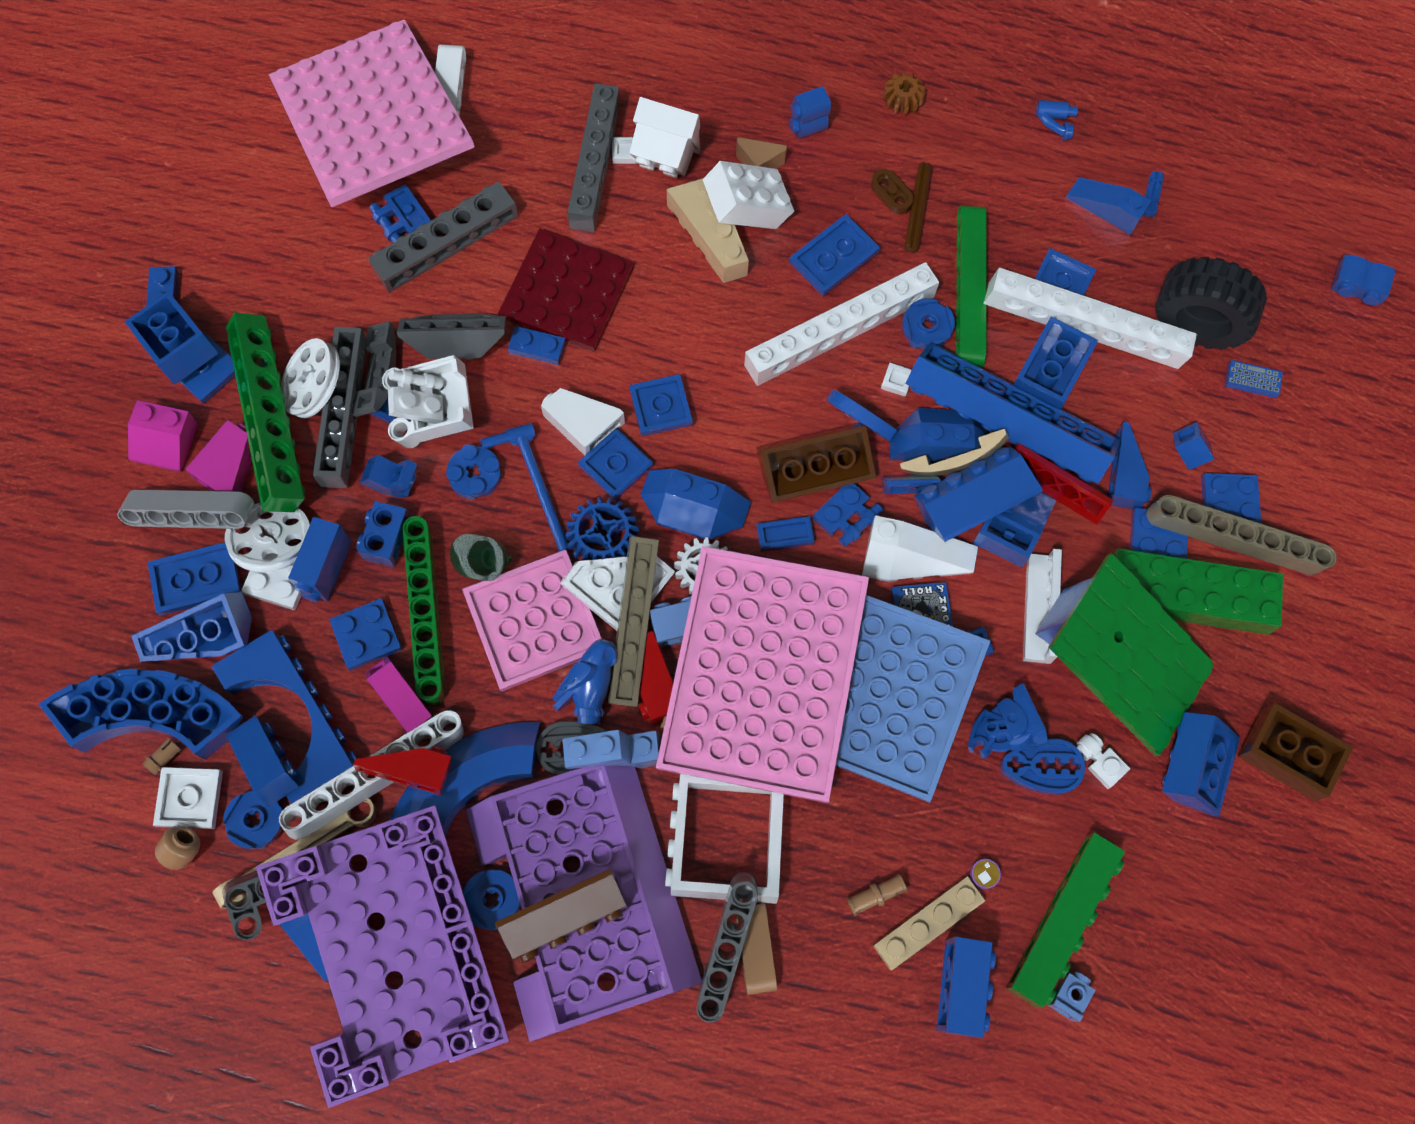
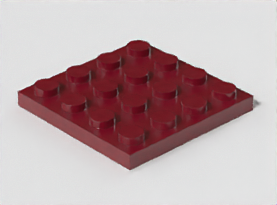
(566, 289)

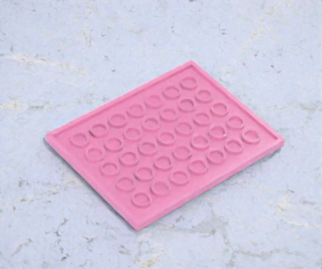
(370, 112)
(763, 674)

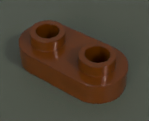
(893, 193)

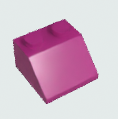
(160, 435)

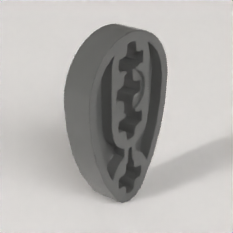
(555, 734)

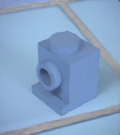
(1063, 1001)

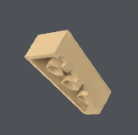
(715, 239)

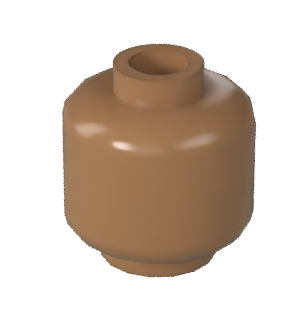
(177, 847)

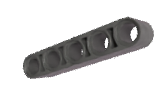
(726, 960)

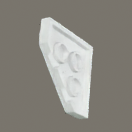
(601, 584)

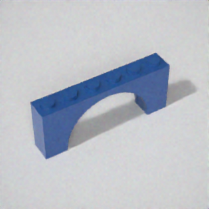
(270, 664)

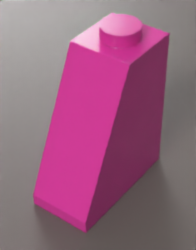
(224, 460)
(397, 694)

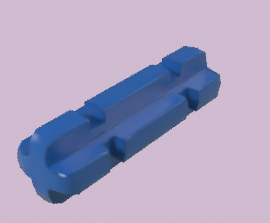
(1154, 192)

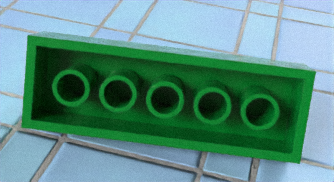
(1210, 591)

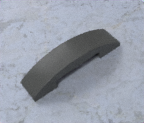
(382, 347)

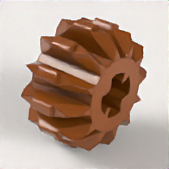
(904, 93)

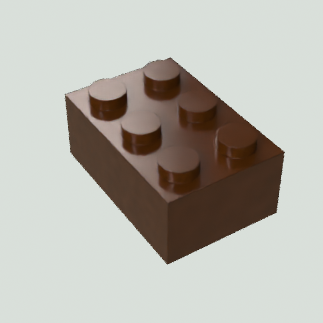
(1295, 752)

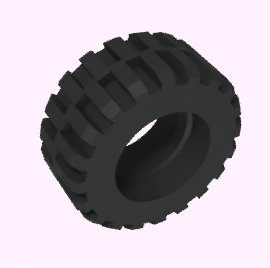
(1213, 301)

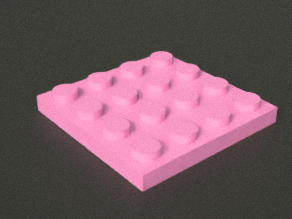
(531, 621)

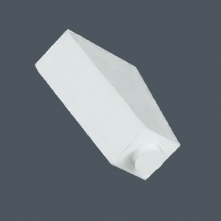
(581, 418)

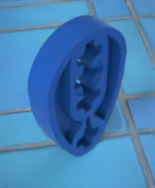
(861, 415)
(1049, 782)

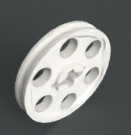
(310, 378)
(263, 545)

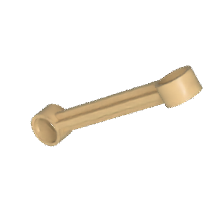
(318, 837)

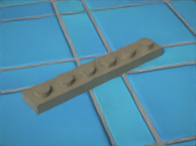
(633, 621)

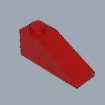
(656, 683)
(414, 768)

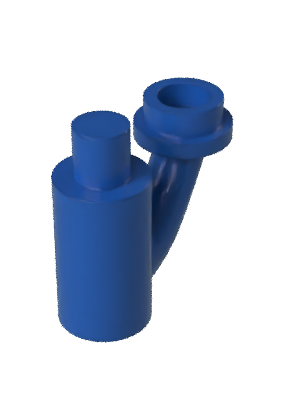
(1050, 110)

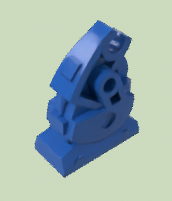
(1008, 726)

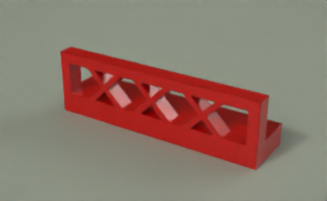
(1065, 487)

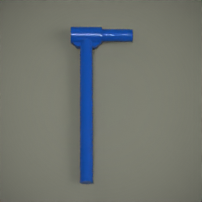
(521, 437)

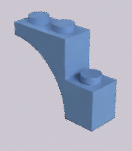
(612, 749)

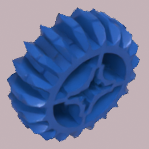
(592, 537)

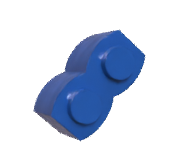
(810, 112)
(1363, 279)

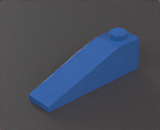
(202, 631)

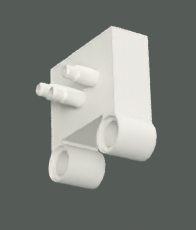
(455, 398)

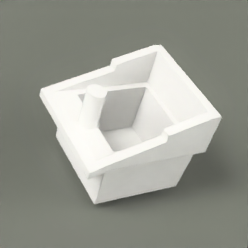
(664, 137)

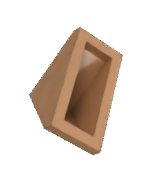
(760, 153)

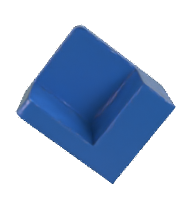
(1193, 446)

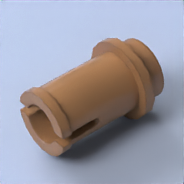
(161, 756)

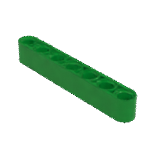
(971, 284)
(423, 623)

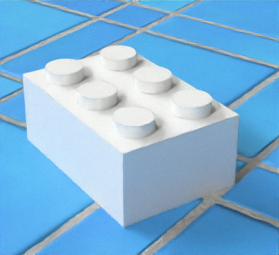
(748, 195)

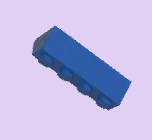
(977, 493)

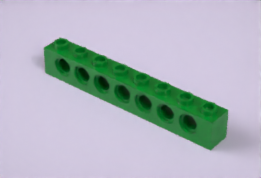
(264, 413)

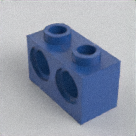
(389, 534)

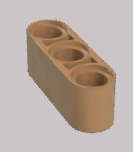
(757, 954)

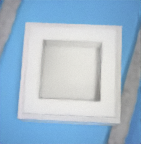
(621, 149)
(895, 379)

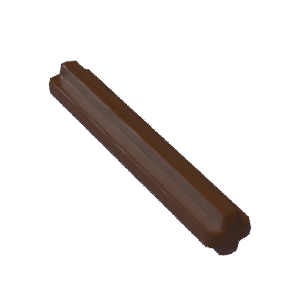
(918, 207)

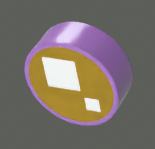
(985, 874)

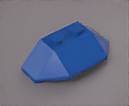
(936, 434)
(693, 504)

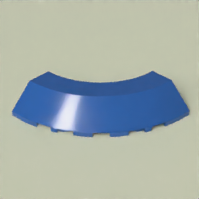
(142, 703)
(477, 764)

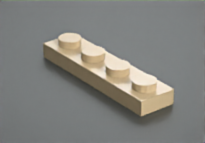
(928, 923)

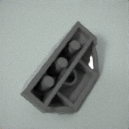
(452, 334)

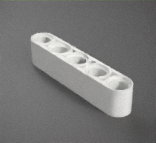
(451, 71)

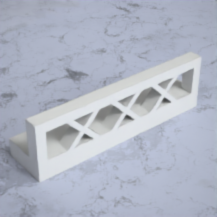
(1042, 591)

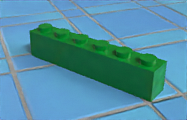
(1066, 920)

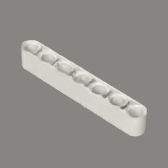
(364, 787)

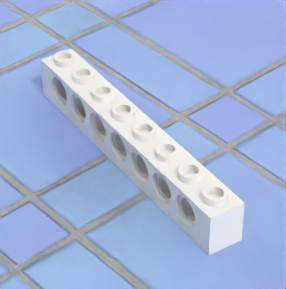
(1095, 318)
(839, 324)

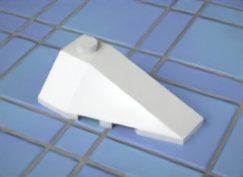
(908, 551)

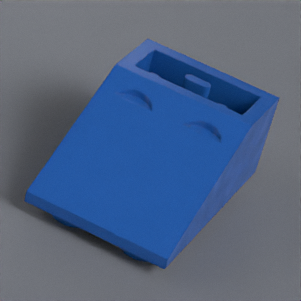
(1016, 530)

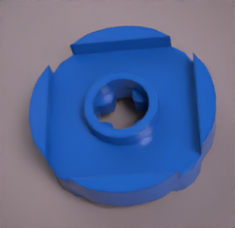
(921, 336)
(477, 486)
(238, 827)
(490, 882)

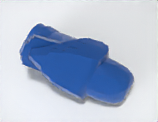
(588, 682)

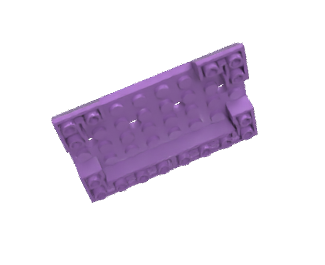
(606, 828)
(423, 938)

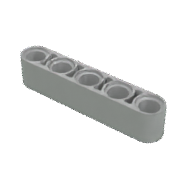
(186, 509)

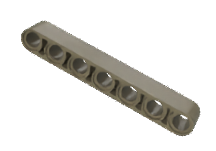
(1253, 535)

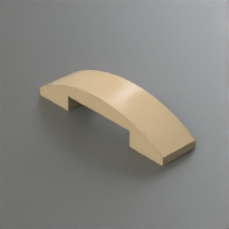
(989, 444)

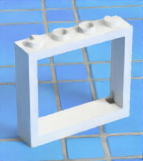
(719, 891)

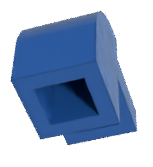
(388, 476)

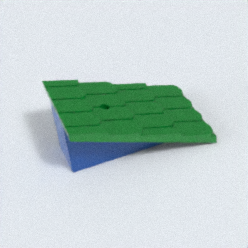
(1127, 652)

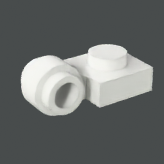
(1107, 765)

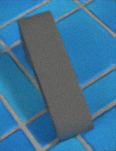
(247, 906)

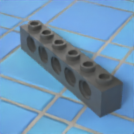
(594, 158)
(438, 249)
(337, 422)

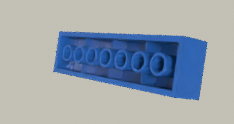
(1024, 416)

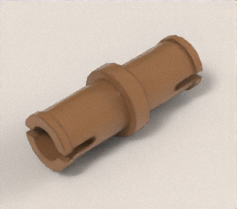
(876, 894)

